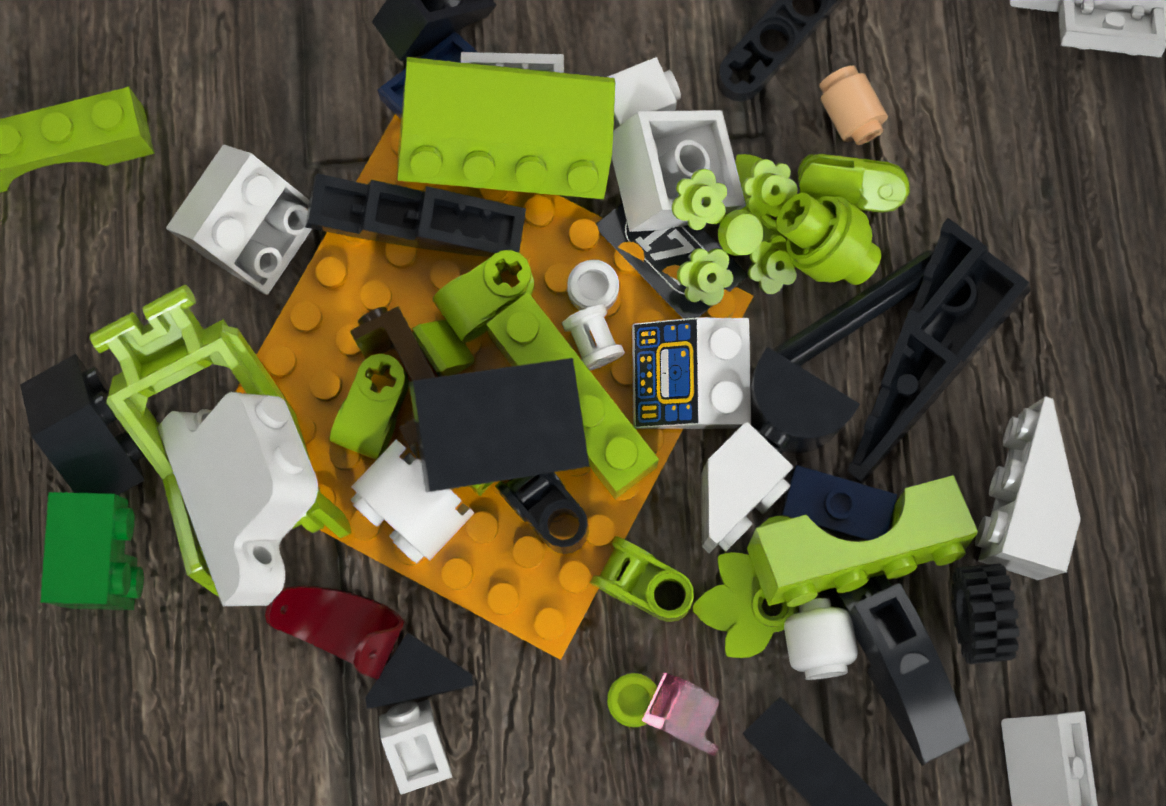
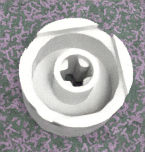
(396, 493)

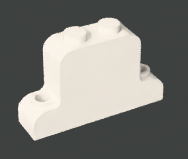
(242, 488)

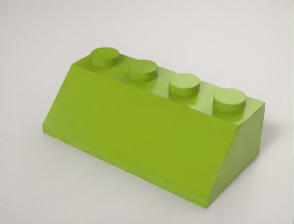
(506, 128)

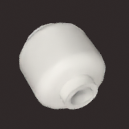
(820, 640)

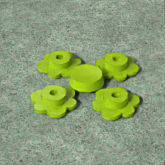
(738, 232)

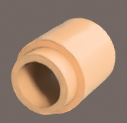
(853, 105)

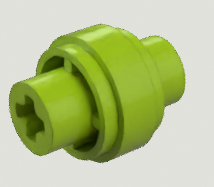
(828, 239)

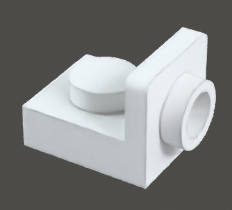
(413, 745)

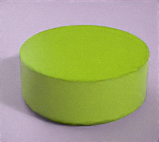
(630, 699)

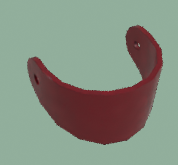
(338, 623)

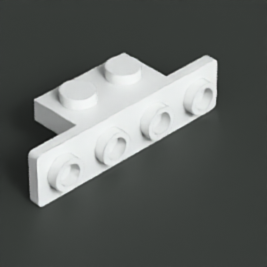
(1108, 25)

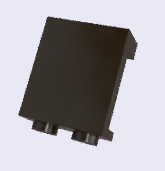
(388, 330)

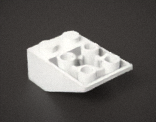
(1034, 499)

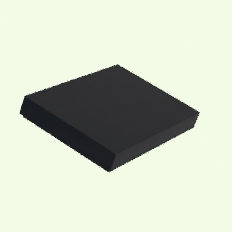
(498, 424)

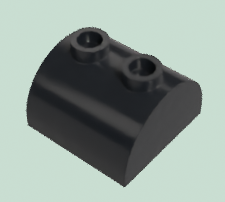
(794, 406)

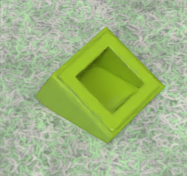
(443, 348)

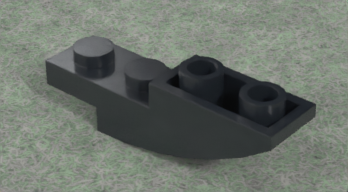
(905, 667)

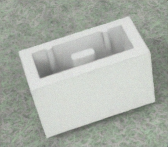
(243, 218)
(735, 481)

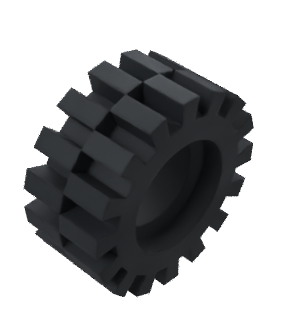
(985, 613)

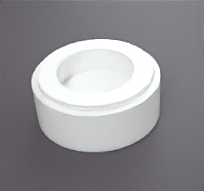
(592, 284)

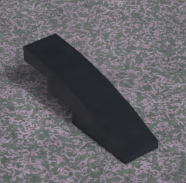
(414, 217)
(807, 760)

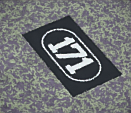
(662, 250)

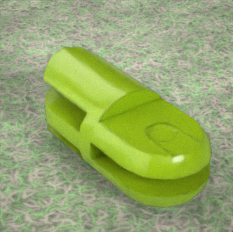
(863, 182)

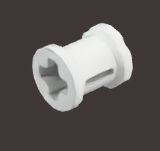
(580, 325)

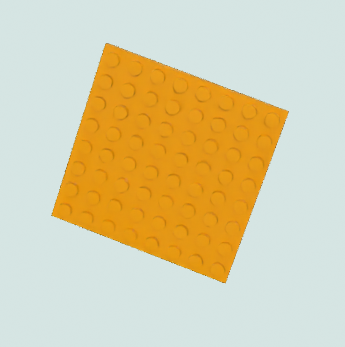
(495, 559)

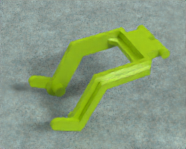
(165, 354)

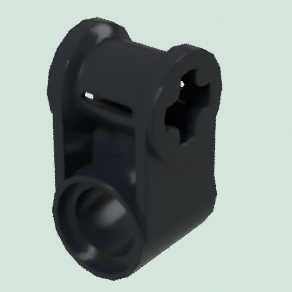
(539, 502)

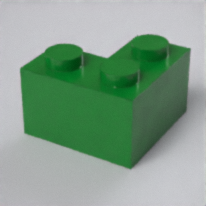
(87, 555)

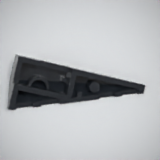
(955, 313)

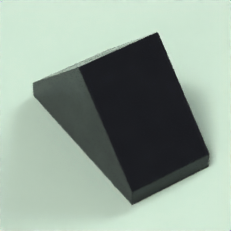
(417, 673)

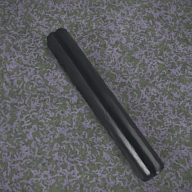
(855, 312)

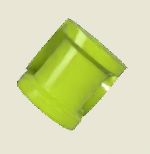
(481, 295)
(370, 417)
(641, 580)

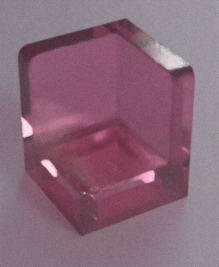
(683, 712)

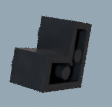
(78, 429)

